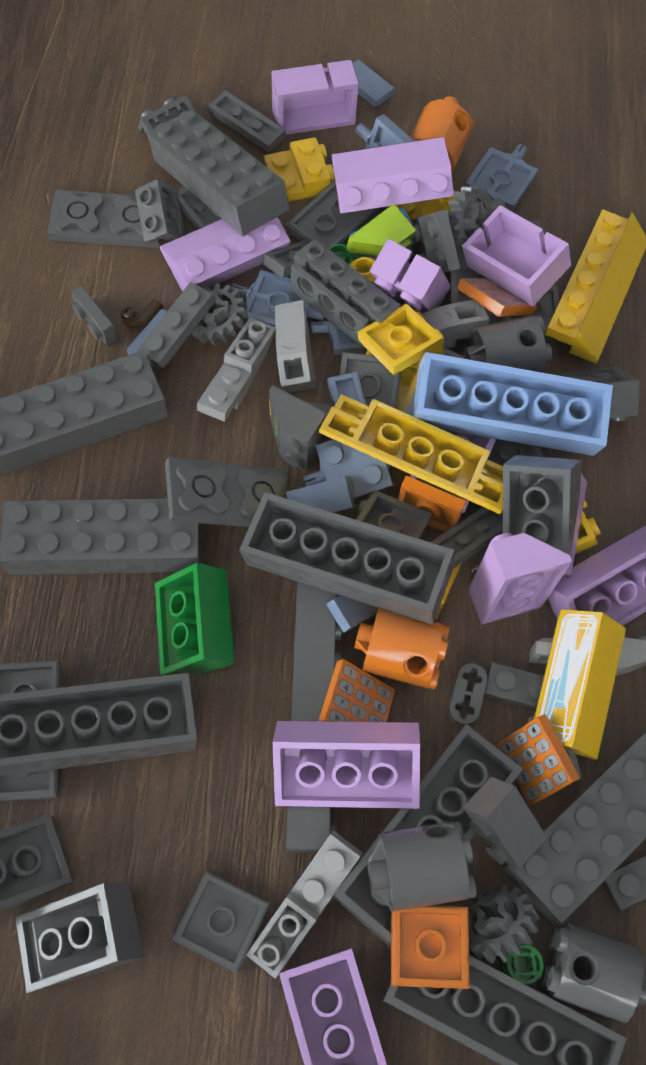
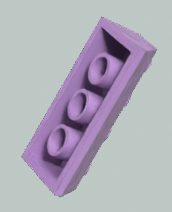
(392, 175)
(221, 252)
(516, 576)
(607, 581)
(347, 764)

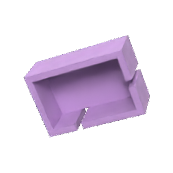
(315, 97)
(517, 255)
(418, 284)

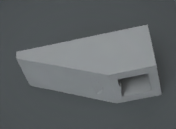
(294, 347)

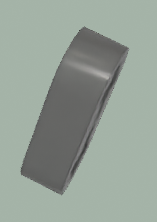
(475, 696)

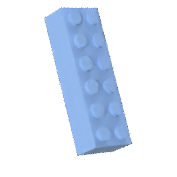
(512, 404)

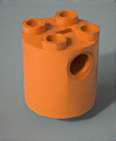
(446, 120)
(403, 648)

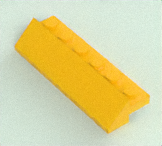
(598, 285)
(417, 449)

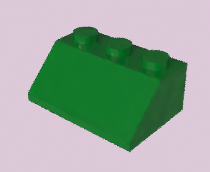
(194, 621)

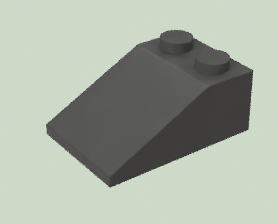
(542, 499)
(30, 862)
(79, 936)

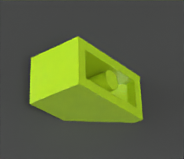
(388, 225)

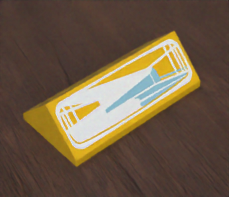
(581, 678)

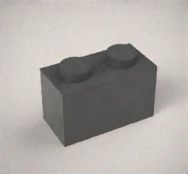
(504, 823)

